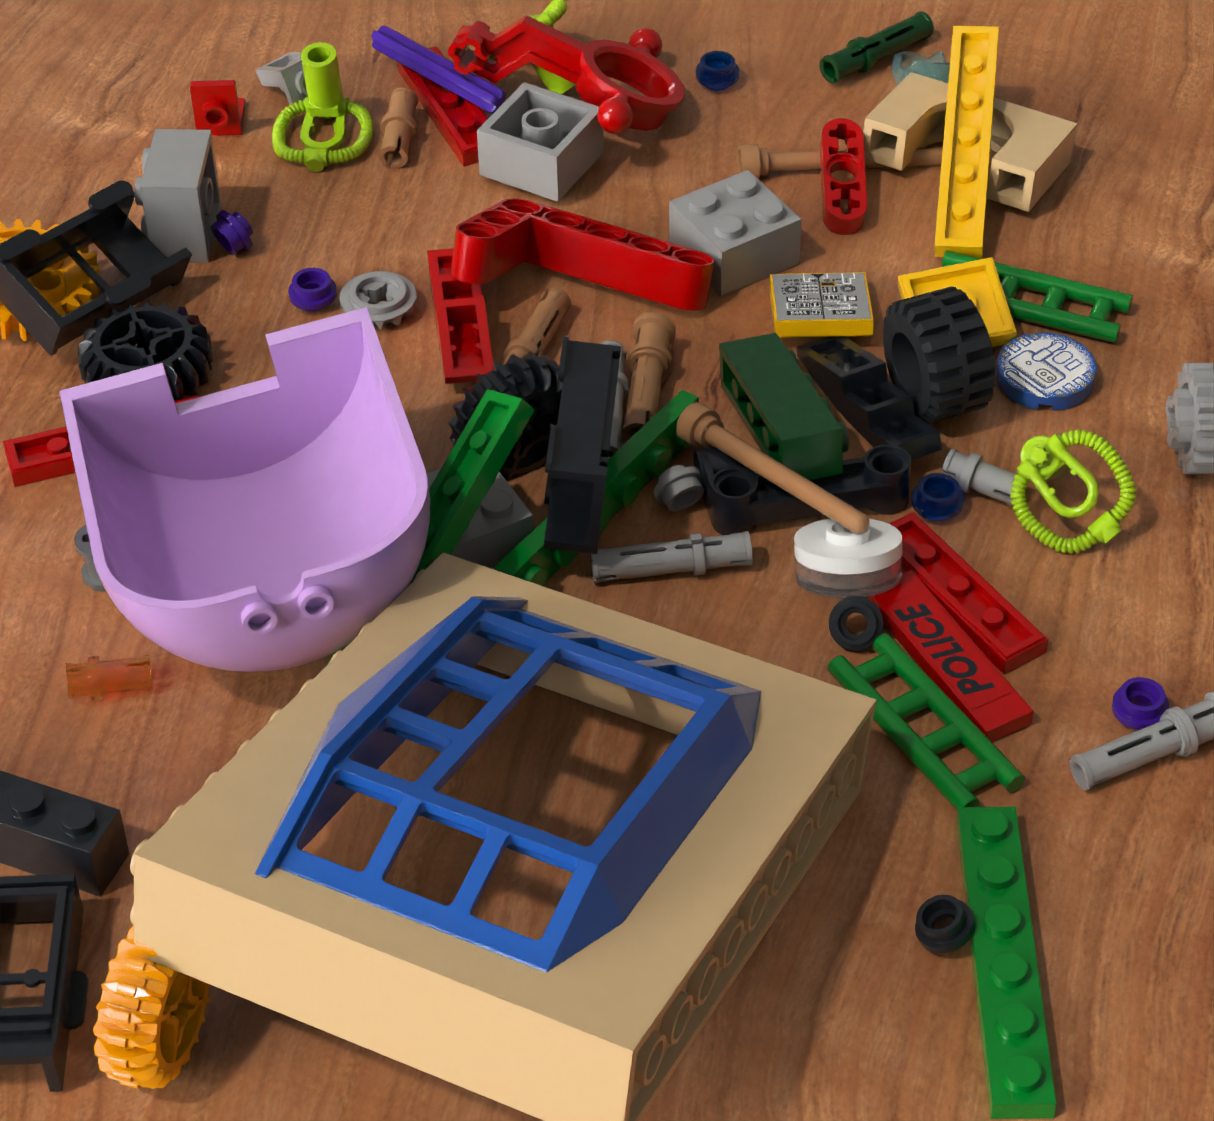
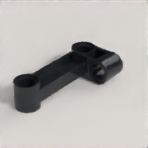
(743, 499)

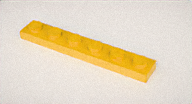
(967, 141)

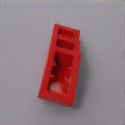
(459, 322)

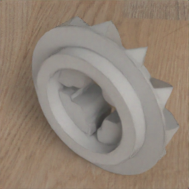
(375, 286)

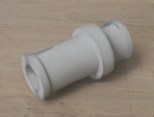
(978, 475)

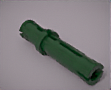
(863, 52)

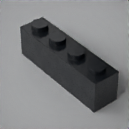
(60, 833)

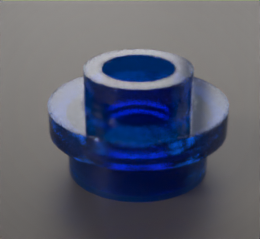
(717, 70)
(938, 497)

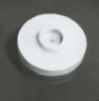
(847, 564)

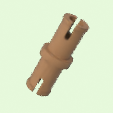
(398, 127)

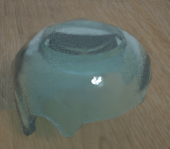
(931, 67)

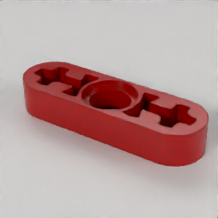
(835, 190)

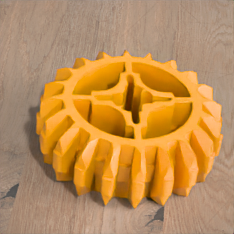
(146, 1018)

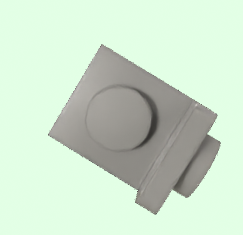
(287, 74)

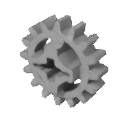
(1192, 418)

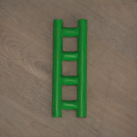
(1056, 291)
(924, 751)

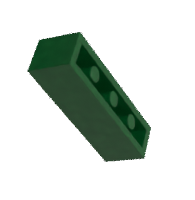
(782, 406)

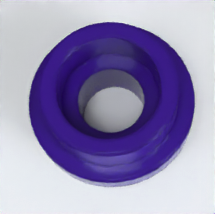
(232, 232)
(312, 289)
(1139, 703)

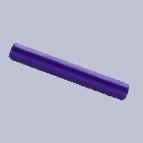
(437, 69)

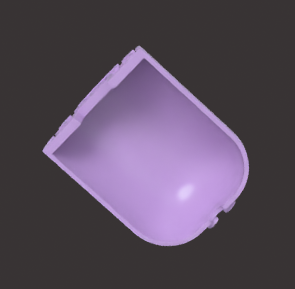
(259, 513)

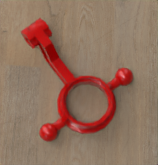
(581, 64)

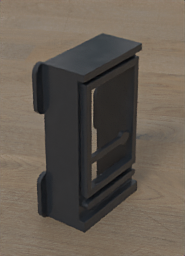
(121, 242)
(580, 446)
(43, 1031)

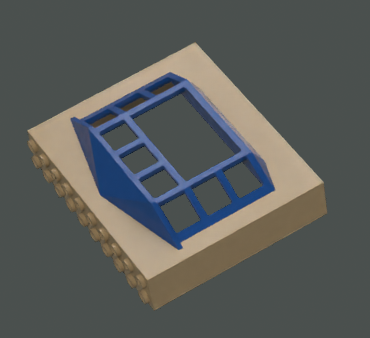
(653, 907)

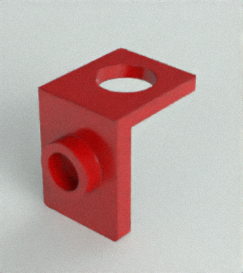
(217, 107)

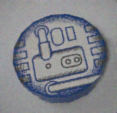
(1046, 371)

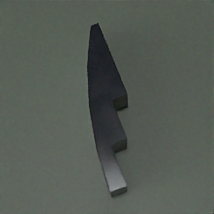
(865, 398)

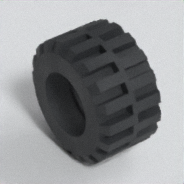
(939, 353)

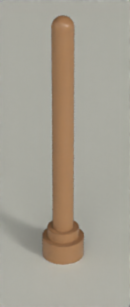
(759, 161)
(703, 428)

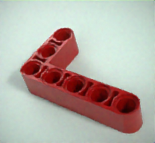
(582, 248)

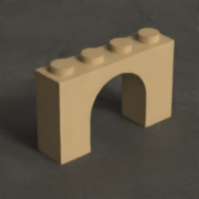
(1028, 143)

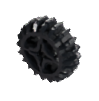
(146, 338)
(537, 384)

